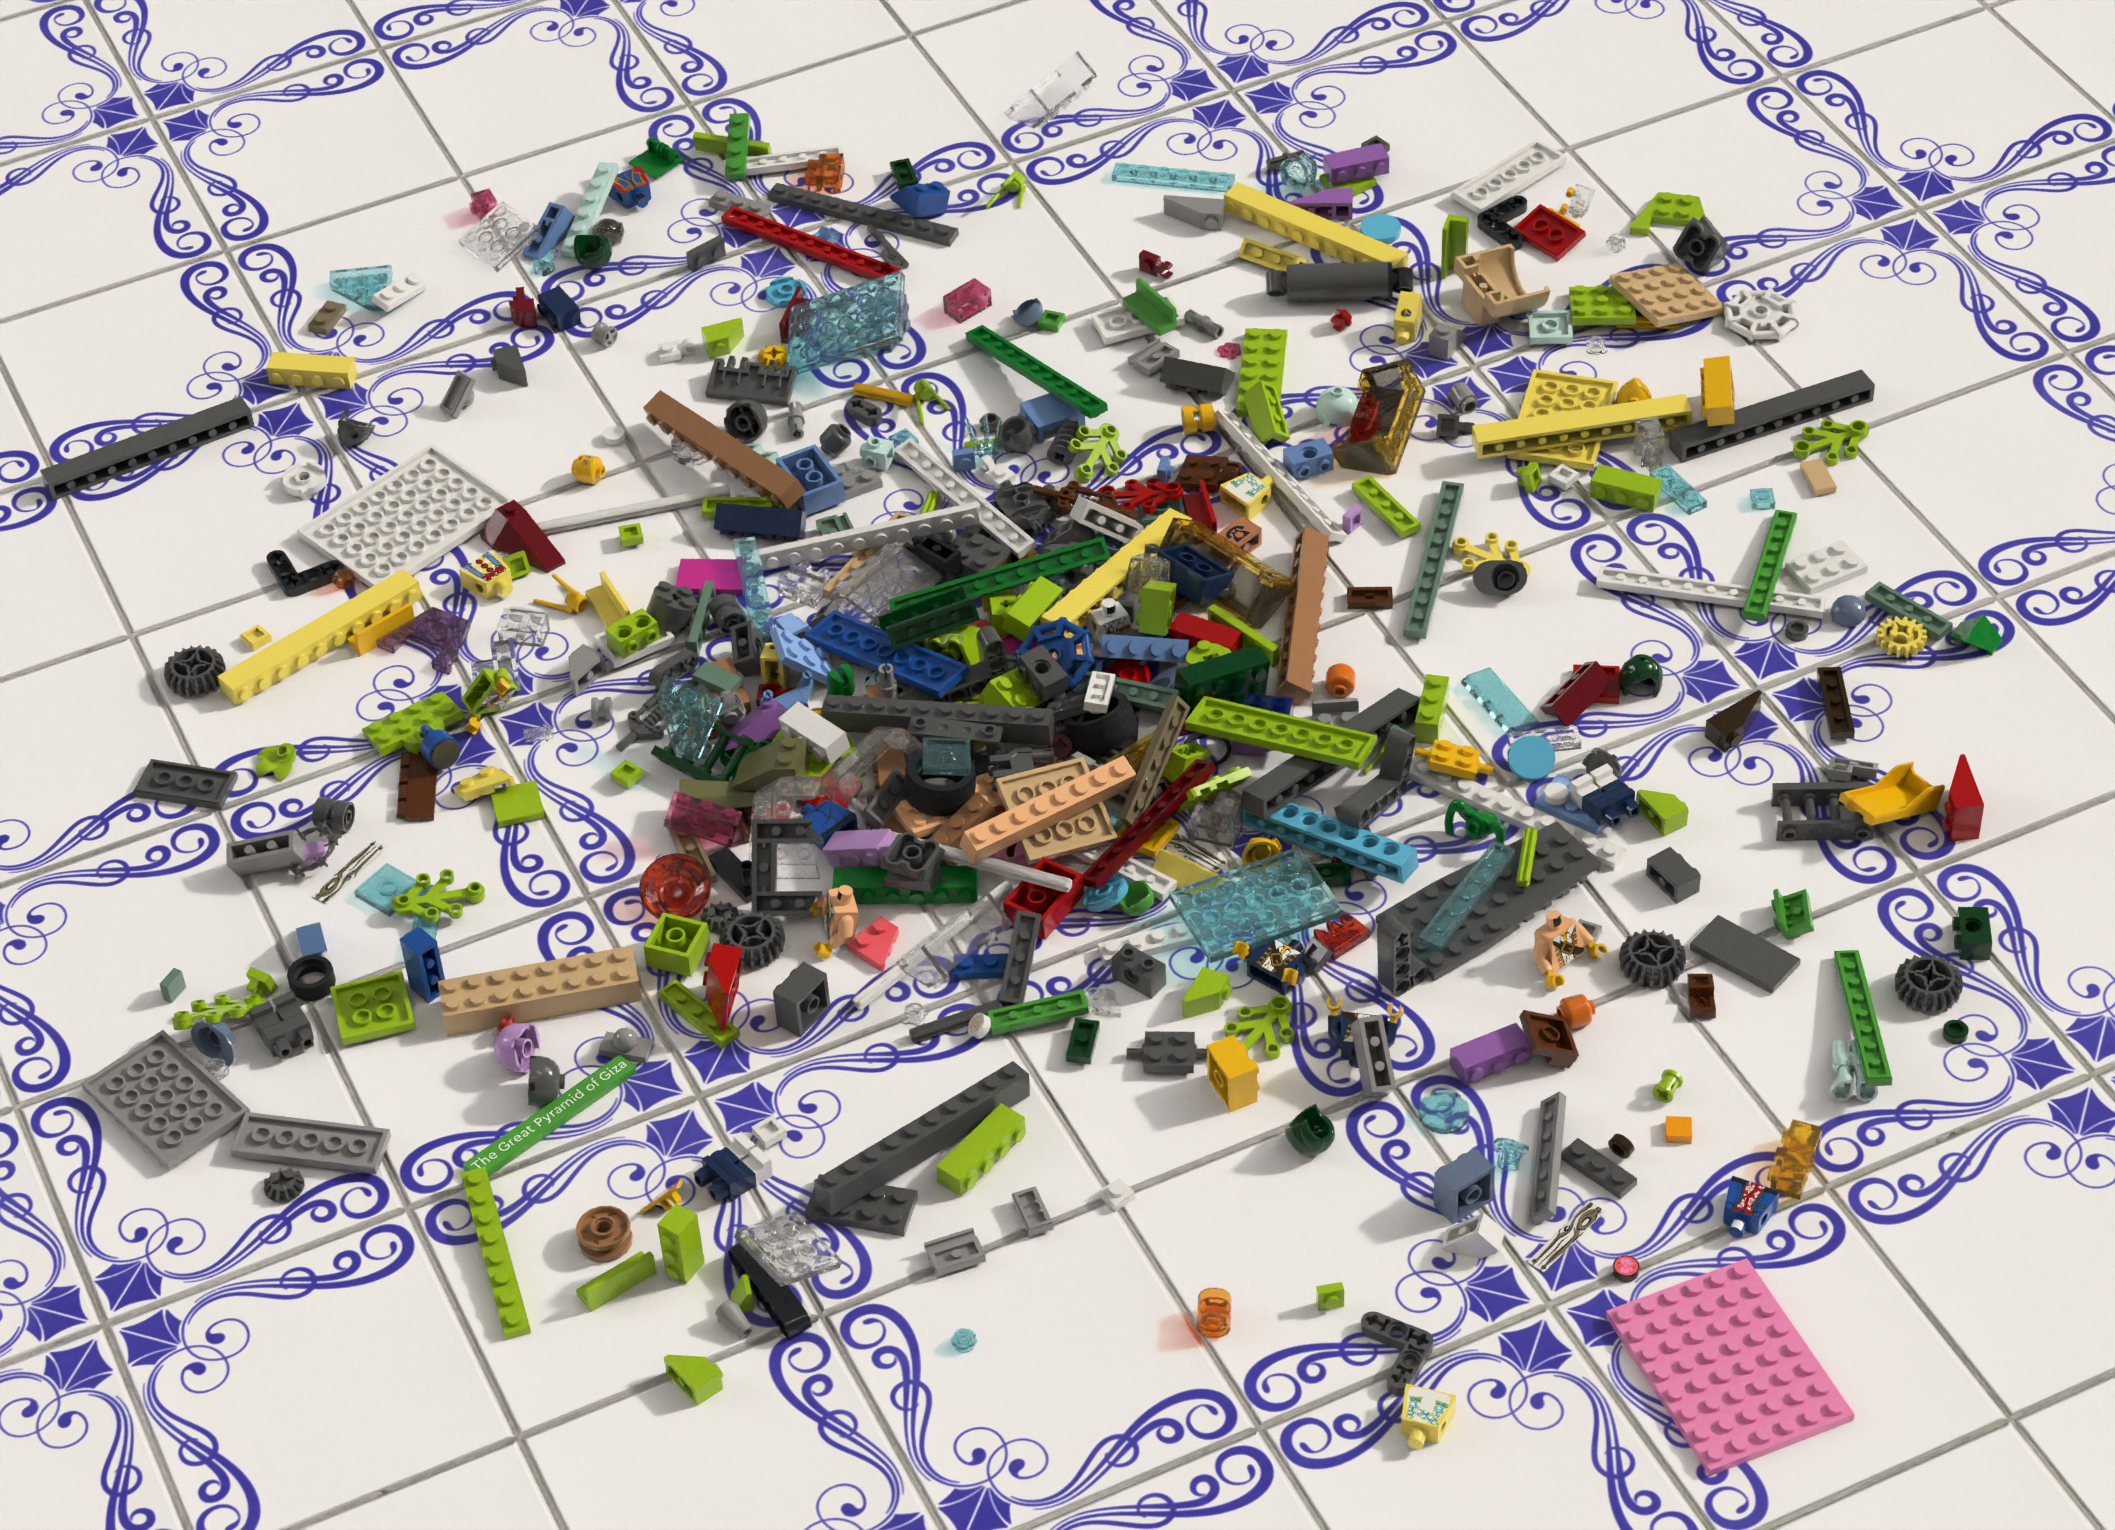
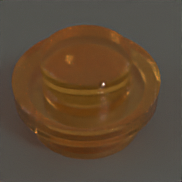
(343, 578)

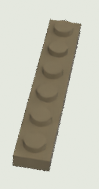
(1155, 760)

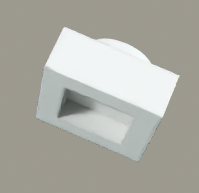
(1563, 477)
(769, 1131)
(1117, 1194)

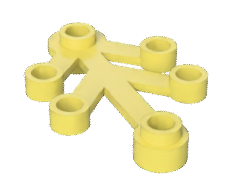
(1462, 547)

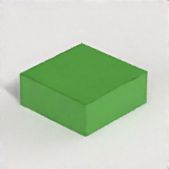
(1051, 321)

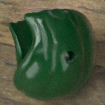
(592, 250)
(1641, 668)
(1306, 1135)

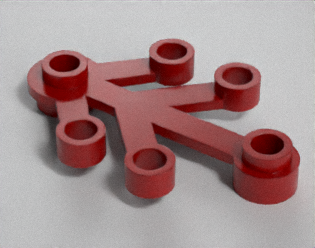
(1140, 493)

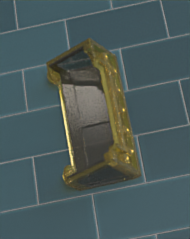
(1400, 399)
(1257, 584)

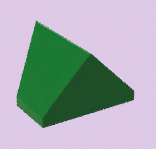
(1978, 632)

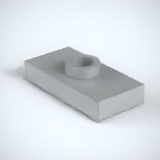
(1032, 1211)

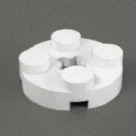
(304, 480)

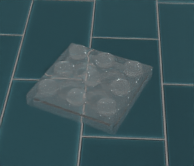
(500, 236)
(788, 1249)

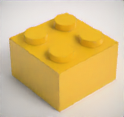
(1232, 1073)

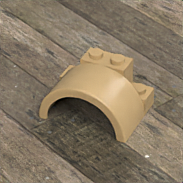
(1493, 286)

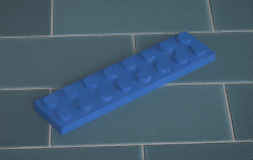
(871, 648)

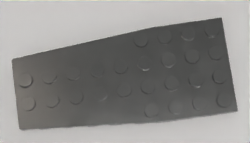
(1557, 866)

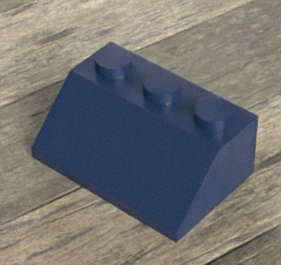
(1195, 573)

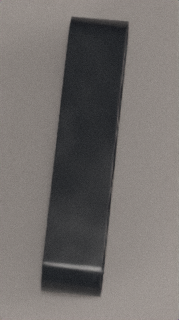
(777, 1300)

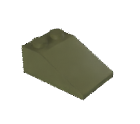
(771, 762)

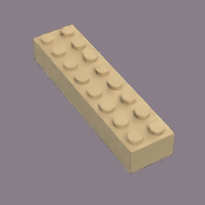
(539, 990)

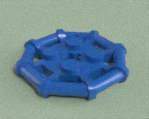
(1063, 646)

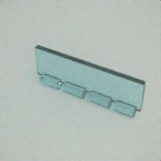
(1499, 701)

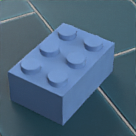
(816, 475)

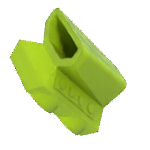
(956, 644)

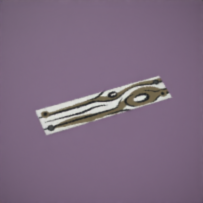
(1197, 853)
(349, 871)
(1566, 1236)

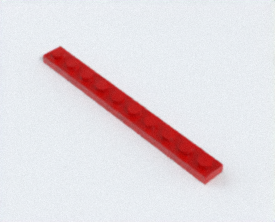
(806, 244)

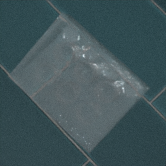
(882, 577)

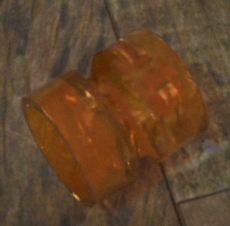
(1214, 1312)

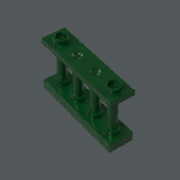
(928, 617)
(704, 771)

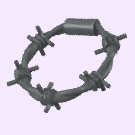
(332, 842)

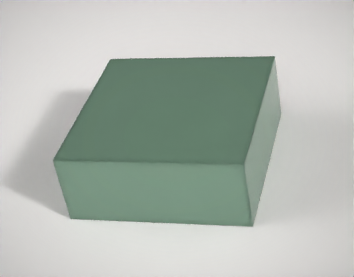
(172, 985)

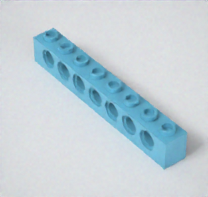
(1338, 839)

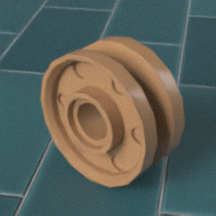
(604, 1233)

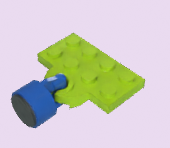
(420, 729)

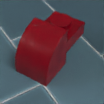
(523, 310)

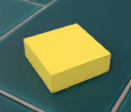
(256, 637)

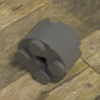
(671, 606)

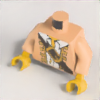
(839, 918)
(1559, 943)

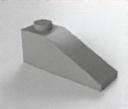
(1196, 211)

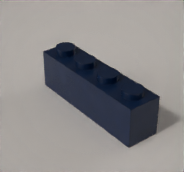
(760, 521)

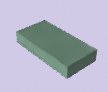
(717, 678)

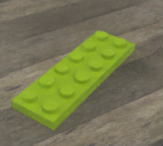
(1261, 360)

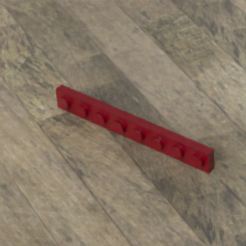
(1147, 824)

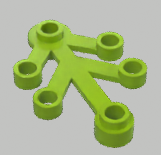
(1856, 431)
(1108, 435)
(409, 903)
(1277, 1008)
(214, 1013)

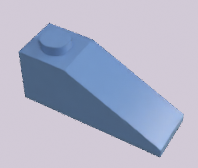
(554, 227)

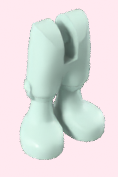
(1843, 1086)

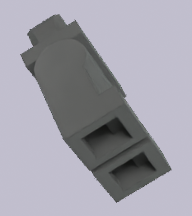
(285, 1028)

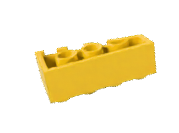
(1717, 391)

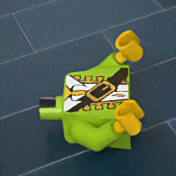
(488, 694)

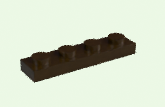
(1835, 703)

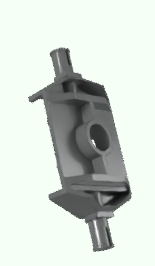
(1023, 506)

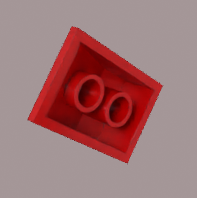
(1963, 806)
(722, 980)

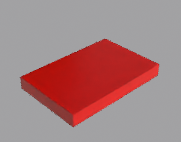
(1549, 232)

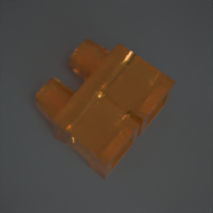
(826, 172)

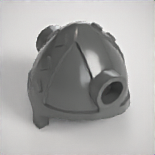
(352, 431)
(1016, 434)
(1600, 757)

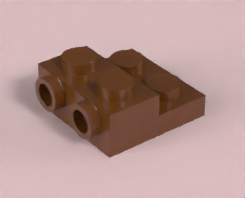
(1549, 1038)

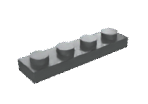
(1020, 958)

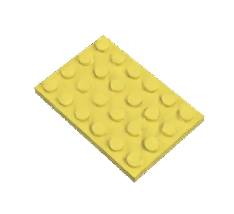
(1558, 393)

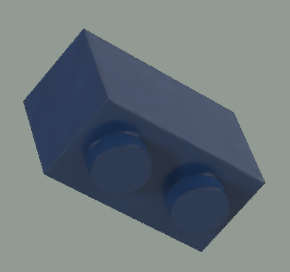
(558, 309)

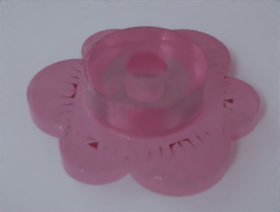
(1229, 350)

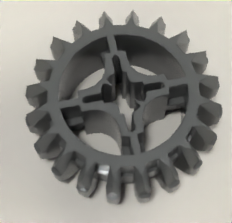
(194, 670)
(751, 934)
(1652, 958)
(1942, 990)

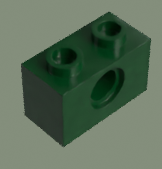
(1973, 933)

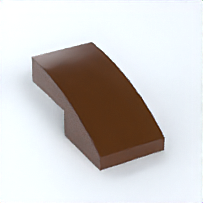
(1701, 996)

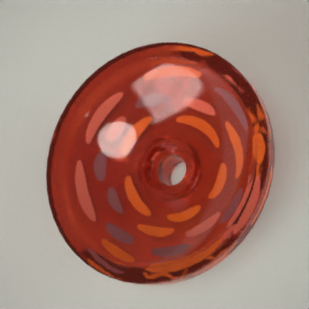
(675, 874)

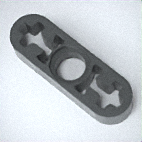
(675, 667)

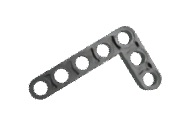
(991, 665)
(1385, 787)

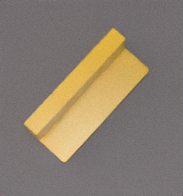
(366, 638)

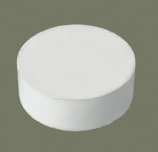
(613, 435)
(1556, 793)

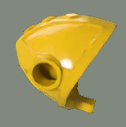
(1633, 391)
(1260, 849)

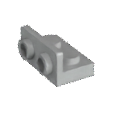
(1334, 710)

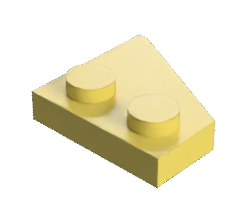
(482, 783)

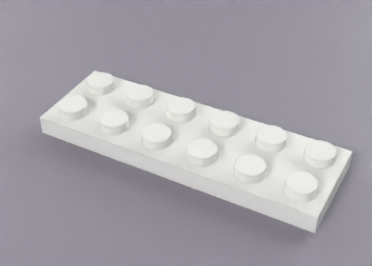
(1509, 176)

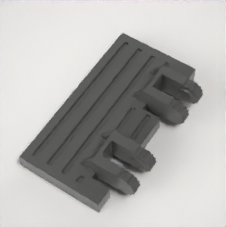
(751, 381)

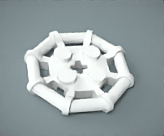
(1751, 314)

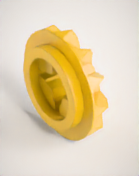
(766, 354)

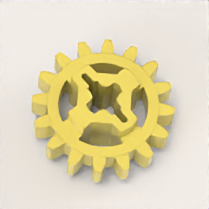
(1901, 637)

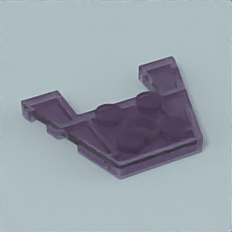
(434, 630)

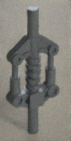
(647, 728)

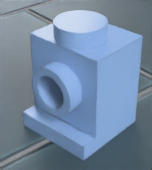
(793, 625)

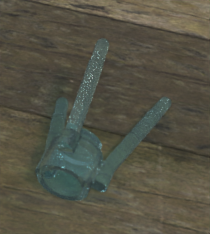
(986, 445)

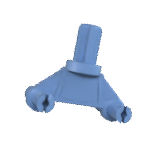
(798, 694)

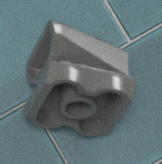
(1701, 245)
(912, 863)

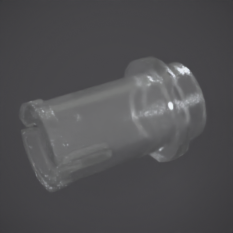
(538, 733)

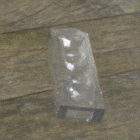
(1559, 738)

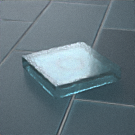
(946, 756)
(383, 887)

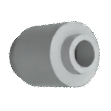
(1463, 397)

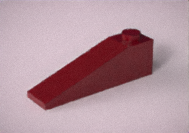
(515, 530)

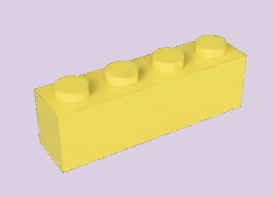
(311, 370)

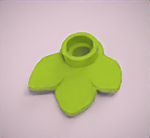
(276, 760)

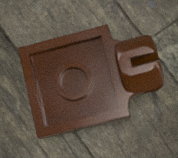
(1213, 469)

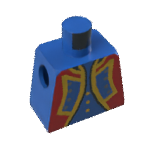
(631, 188)

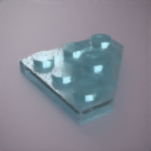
(361, 284)
(688, 715)

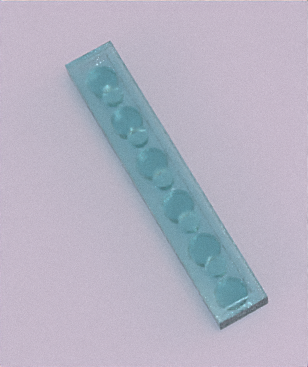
(1173, 177)
(753, 585)
(1466, 896)

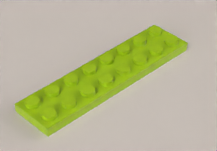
(1281, 732)

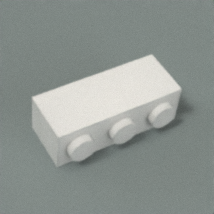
(1105, 520)
(822, 737)

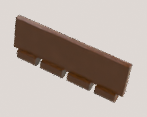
(416, 788)

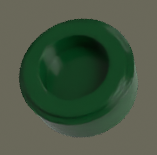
(1955, 1031)

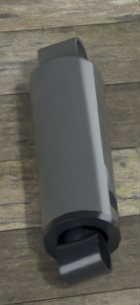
(1339, 281)

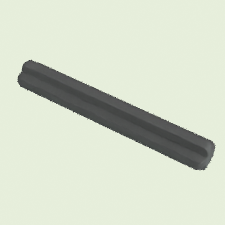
(950, 1022)

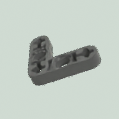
(1409, 1349)

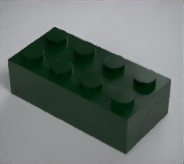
(1224, 677)

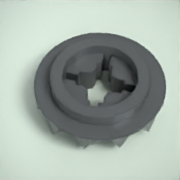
(714, 922)
(294, 1185)

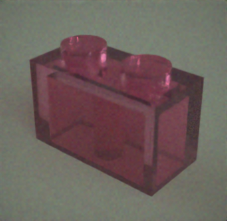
(967, 300)

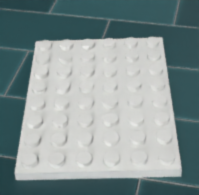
(405, 517)

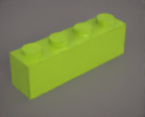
(981, 1150)

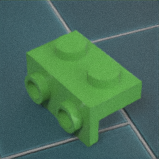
(1792, 913)

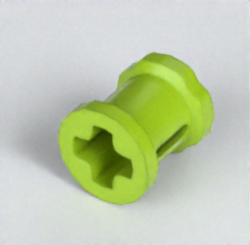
(1667, 1085)

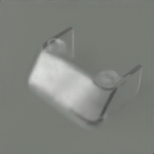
(842, 779)
(955, 941)

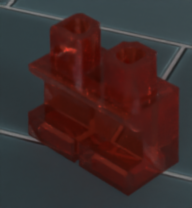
(1366, 419)

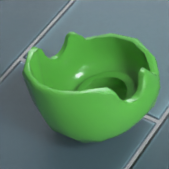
(1138, 898)

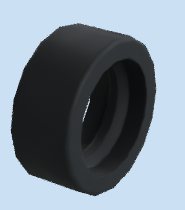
(306, 965)

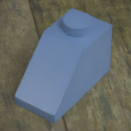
(311, 939)

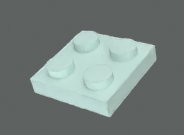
(1550, 327)

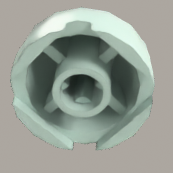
(1336, 406)

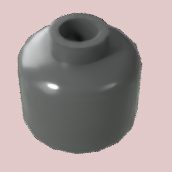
(835, 439)

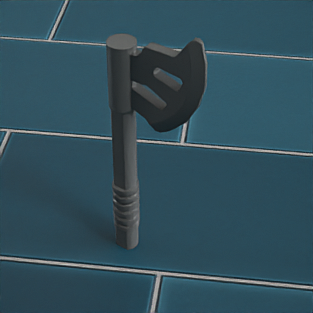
(890, 255)

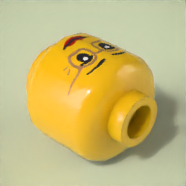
(588, 469)

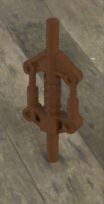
(1069, 495)

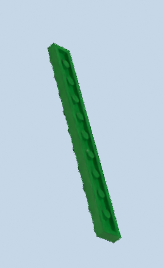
(1037, 372)
(1015, 573)

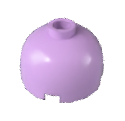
(516, 1045)

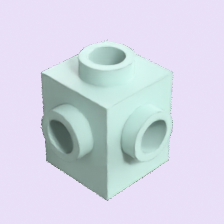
(877, 453)

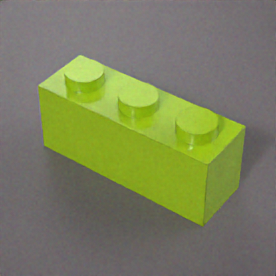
(1626, 488)
(1030, 606)
(1431, 708)
(681, 1243)

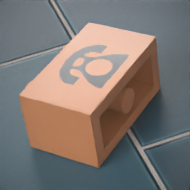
(1243, 534)

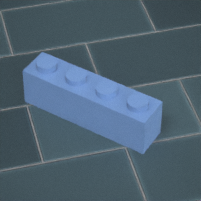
(1139, 648)

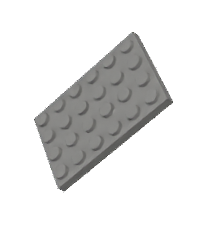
(165, 1099)

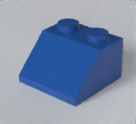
(922, 199)

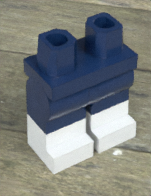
(1604, 796)
(734, 1169)

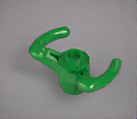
(1477, 824)

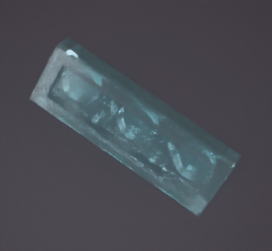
(1679, 490)

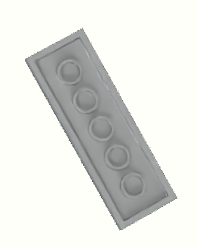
(310, 1142)

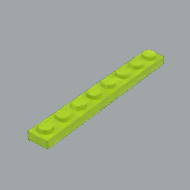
(495, 1253)

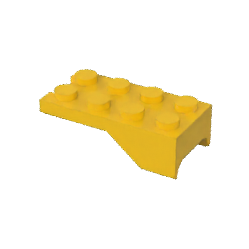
(1894, 796)

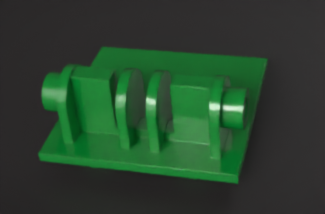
(657, 158)

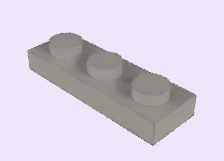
(725, 200)

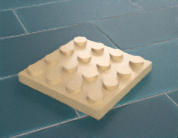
(1666, 294)
(1077, 833)

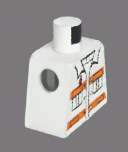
(1108, 619)

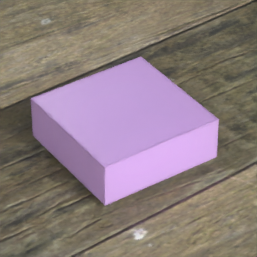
(1352, 519)
(312, 850)

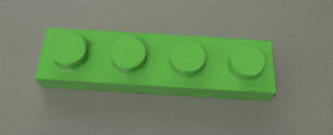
(737, 146)
(1038, 1012)

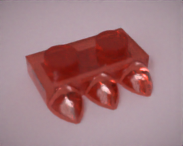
(1342, 937)

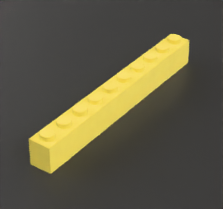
(1309, 228)
(1577, 426)
(1109, 578)
(317, 637)

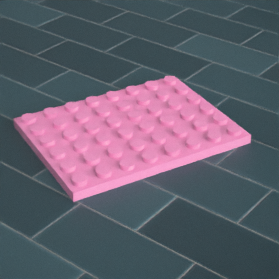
(1729, 1366)

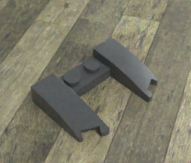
(765, 838)

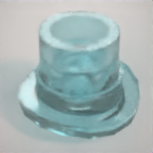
(1509, 1153)

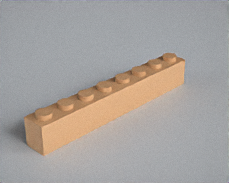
(1047, 809)

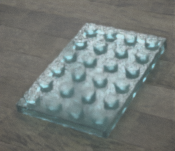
(846, 323)
(1256, 903)

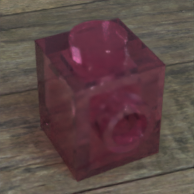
(482, 203)

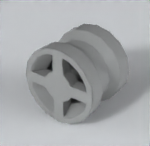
(604, 334)
(601, 708)

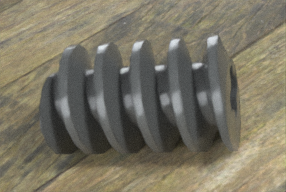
(1058, 450)

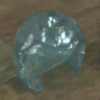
(1305, 170)

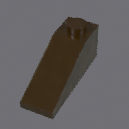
(1731, 725)

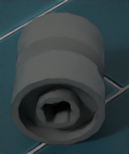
(725, 613)
(338, 813)

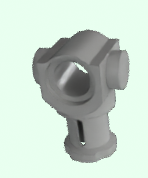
(732, 708)

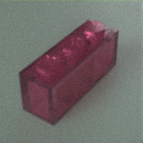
(702, 819)

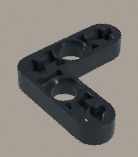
(1491, 221)
(300, 580)

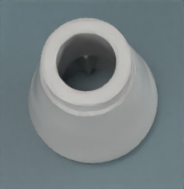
(733, 1318)

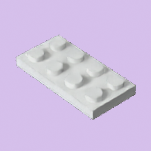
(1121, 324)

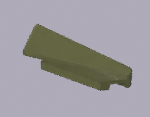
(718, 793)

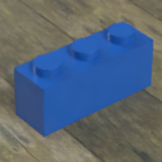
(422, 963)

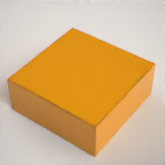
(1678, 1129)

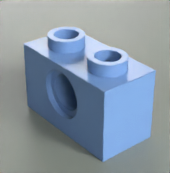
(1308, 458)

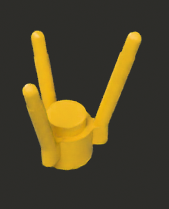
(574, 600)

